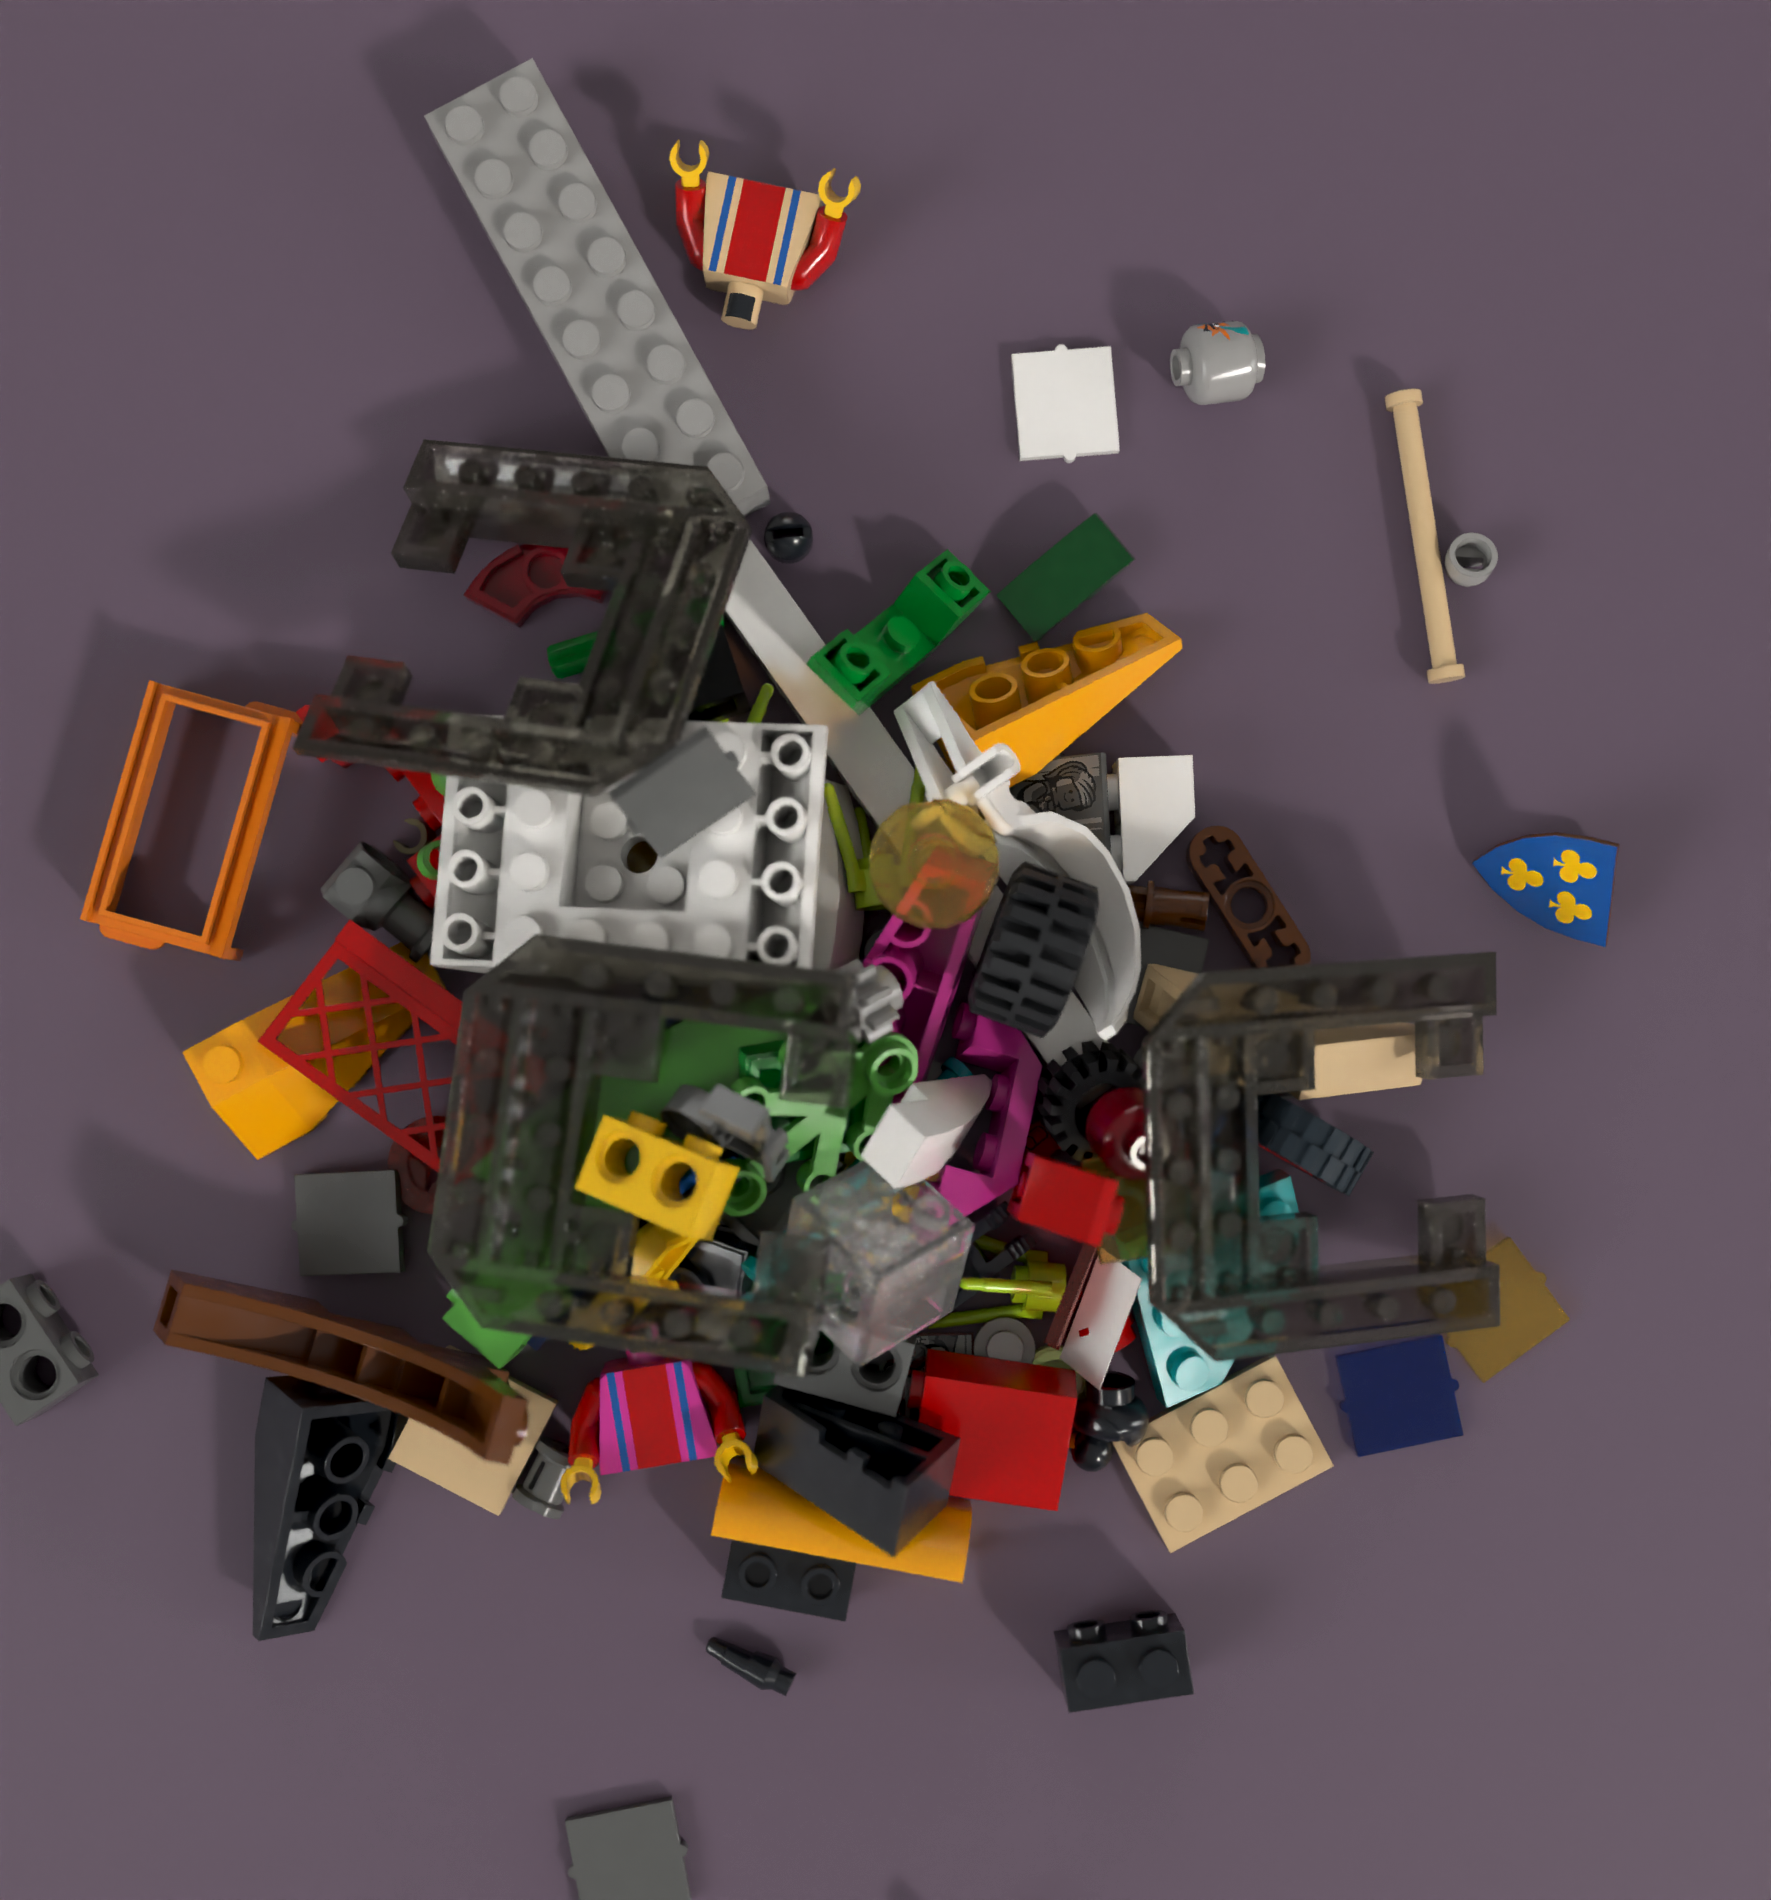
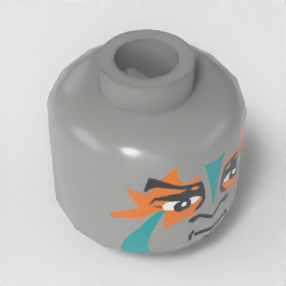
(1218, 362)

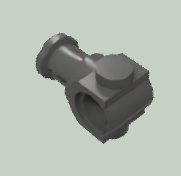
(377, 895)

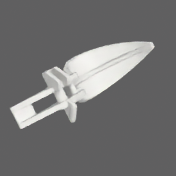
(1043, 839)

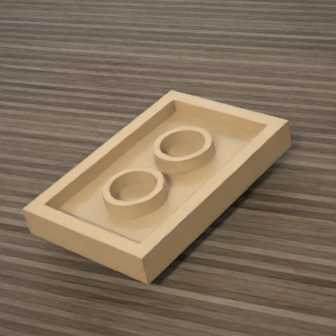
(1223, 1453)

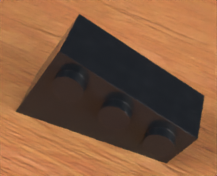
(857, 1464)

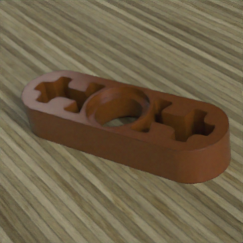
(1238, 857)

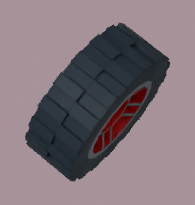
(1310, 1143)

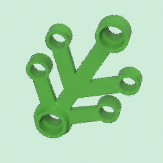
(826, 1122)

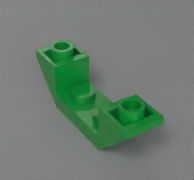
(902, 636)

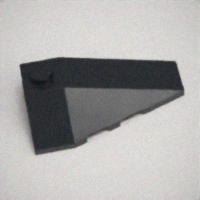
(312, 1486)

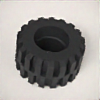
(1034, 949)

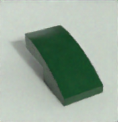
(1065, 577)

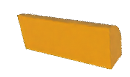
(774, 1515)

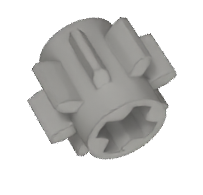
(878, 998)

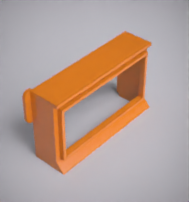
(246, 835)

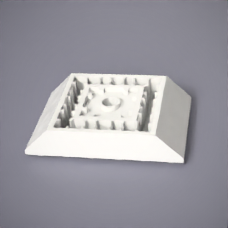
(559, 868)

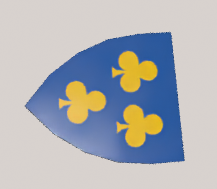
(1556, 881)

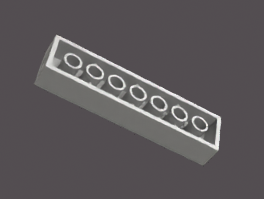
(588, 282)

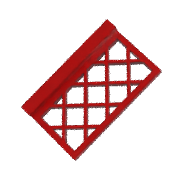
(404, 986)

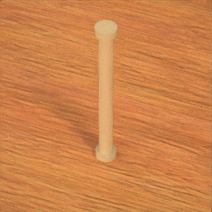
(1424, 535)

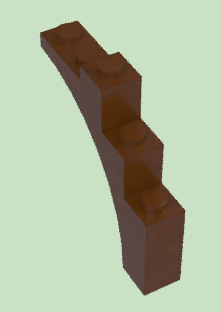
(373, 1361)

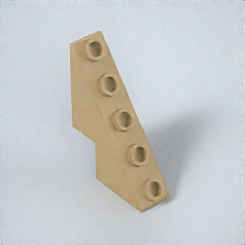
(1345, 1057)

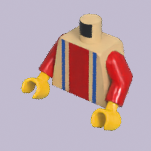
(756, 235)

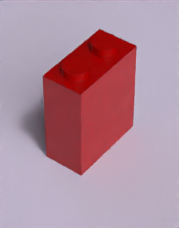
(1009, 1420)

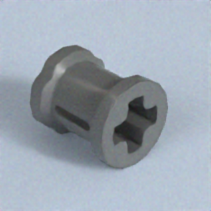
(542, 1487)

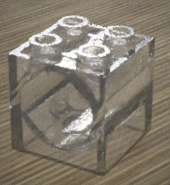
(889, 1260)

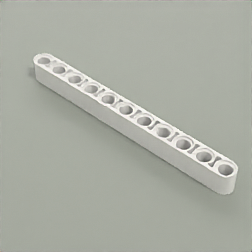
(861, 751)

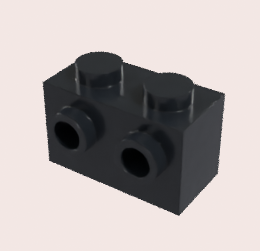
(1123, 1661)

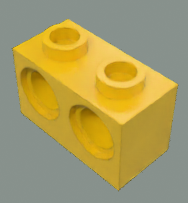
(655, 1185)

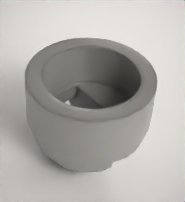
(1470, 551)

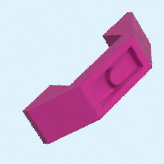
(1012, 1101)

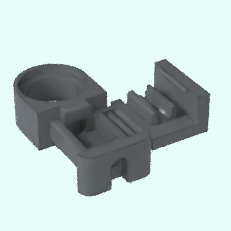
(728, 1122)

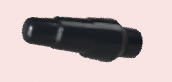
(755, 1667)

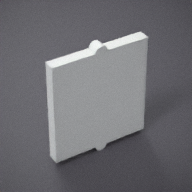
(1065, 403)

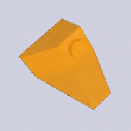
(1055, 693)
(266, 1097)

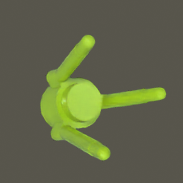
(859, 870)
(1036, 1286)

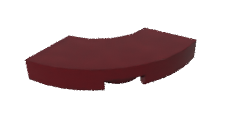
(523, 582)

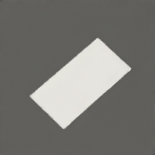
(1104, 1313)

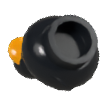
(1105, 1418)

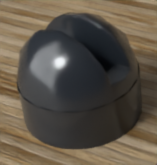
(788, 549)

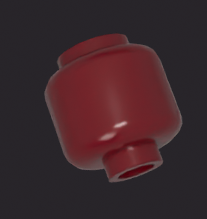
(1117, 1132)

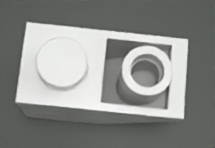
(1150, 808)

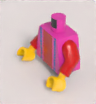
(653, 1415)

